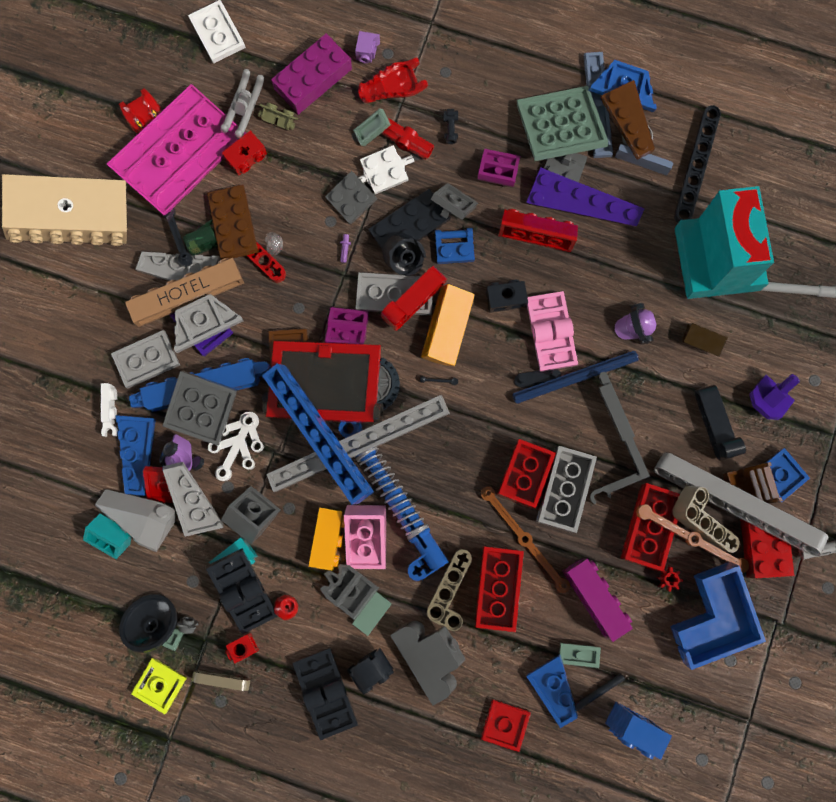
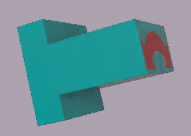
(726, 246)

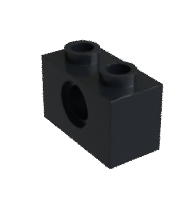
(498, 303)

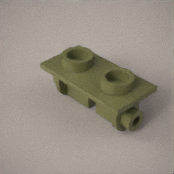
(285, 118)

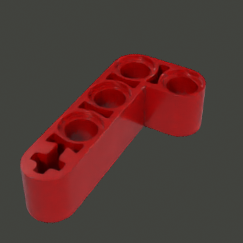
(399, 312)

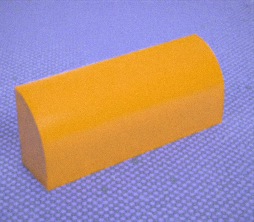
(447, 325)

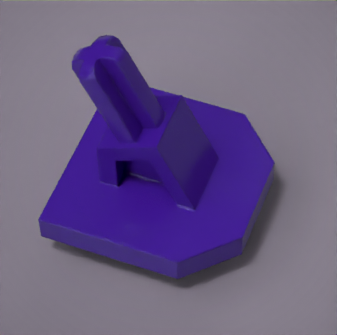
(773, 398)

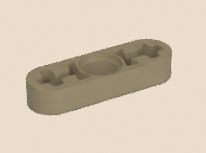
(221, 680)

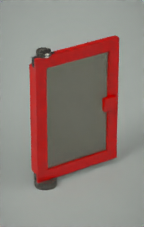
(335, 378)

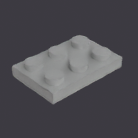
(145, 359)

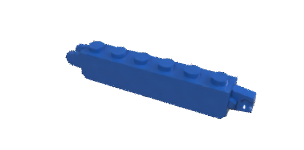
(238, 376)

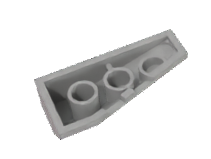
(139, 517)

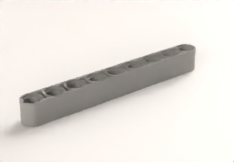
(743, 505)

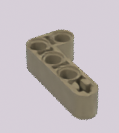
(691, 514)
(443, 604)

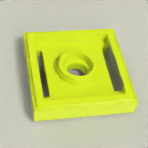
(151, 694)

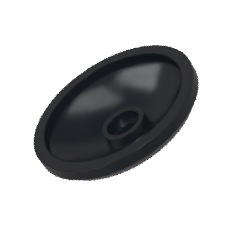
(140, 619)

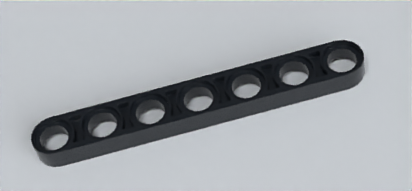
(697, 155)

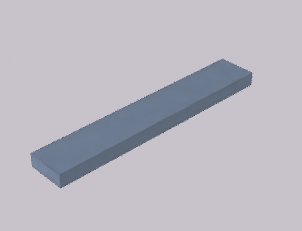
(593, 69)

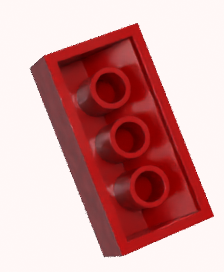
(538, 230)

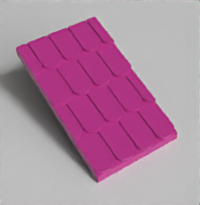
(175, 150)

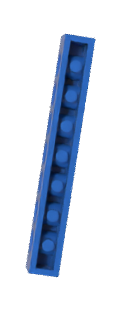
(318, 434)

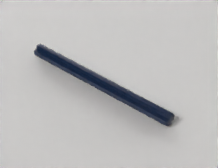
(575, 377)

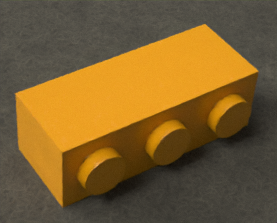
(327, 539)

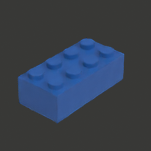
(638, 731)

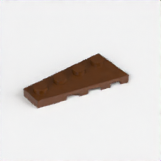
(629, 118)

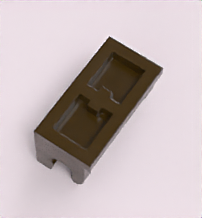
(704, 339)

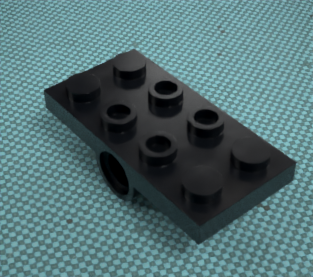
(241, 591)
(325, 694)

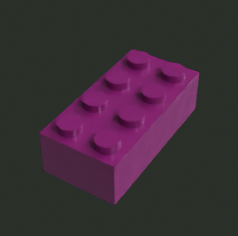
(312, 73)
(597, 599)

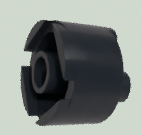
(413, 254)
(370, 670)

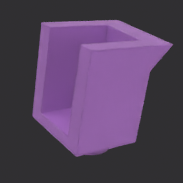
(366, 46)

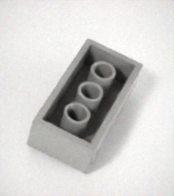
(566, 489)

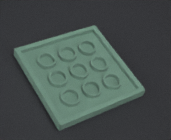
(562, 123)

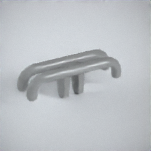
(243, 104)

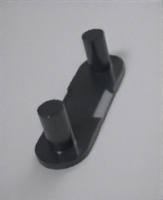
(536, 377)

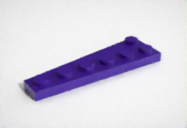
(571, 196)

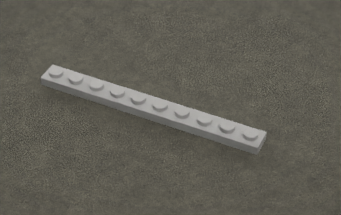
(362, 441)

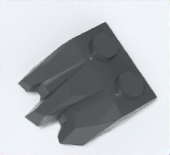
(349, 590)

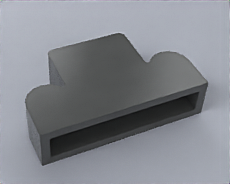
(430, 658)

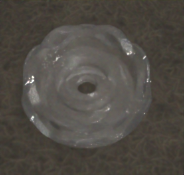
(274, 243)

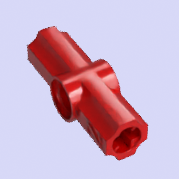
(408, 140)

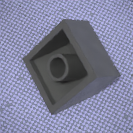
(250, 514)

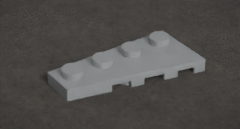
(168, 267)
(191, 504)

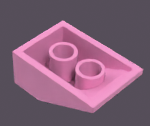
(365, 536)

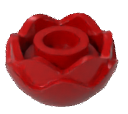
(281, 611)

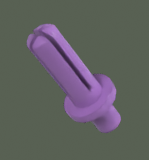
(344, 251)

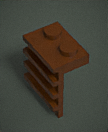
(756, 481)

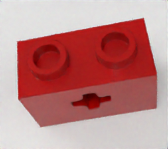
(236, 157)

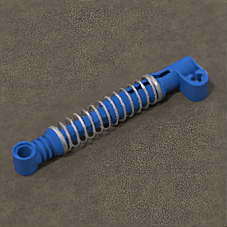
(416, 530)

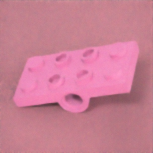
(552, 331)

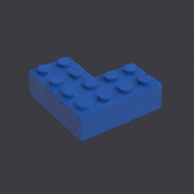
(728, 621)

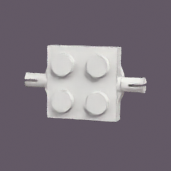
(384, 169)

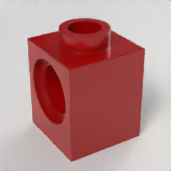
(250, 645)

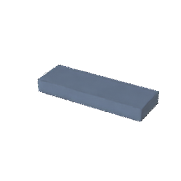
(649, 161)

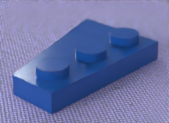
(554, 690)

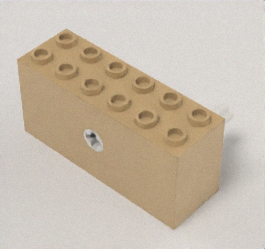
(64, 210)

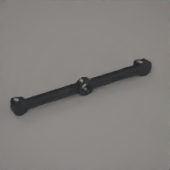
(185, 258)

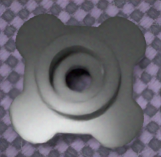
(187, 625)

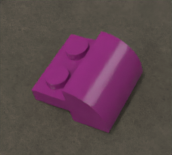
(498, 168)
(346, 326)

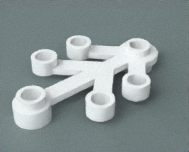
(238, 443)

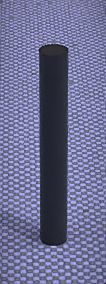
(599, 692)

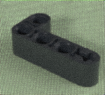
(718, 424)

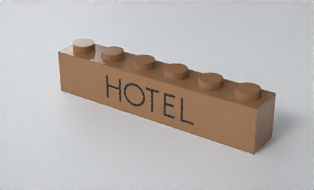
(179, 293)

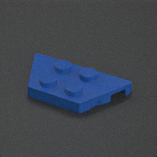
(622, 73)

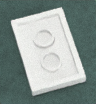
(216, 31)

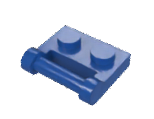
(454, 252)

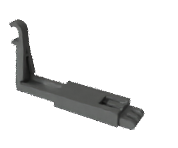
(625, 434)

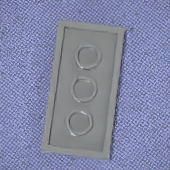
(378, 290)

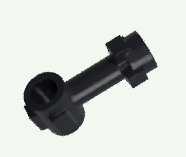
(450, 116)

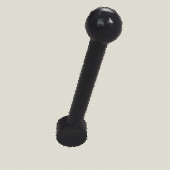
(454, 381)

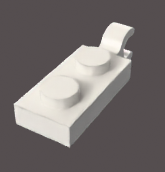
(108, 409)

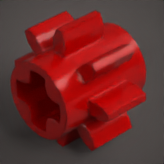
(669, 573)

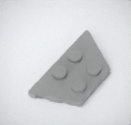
(201, 321)

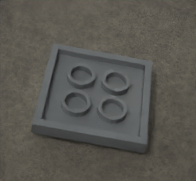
(200, 408)

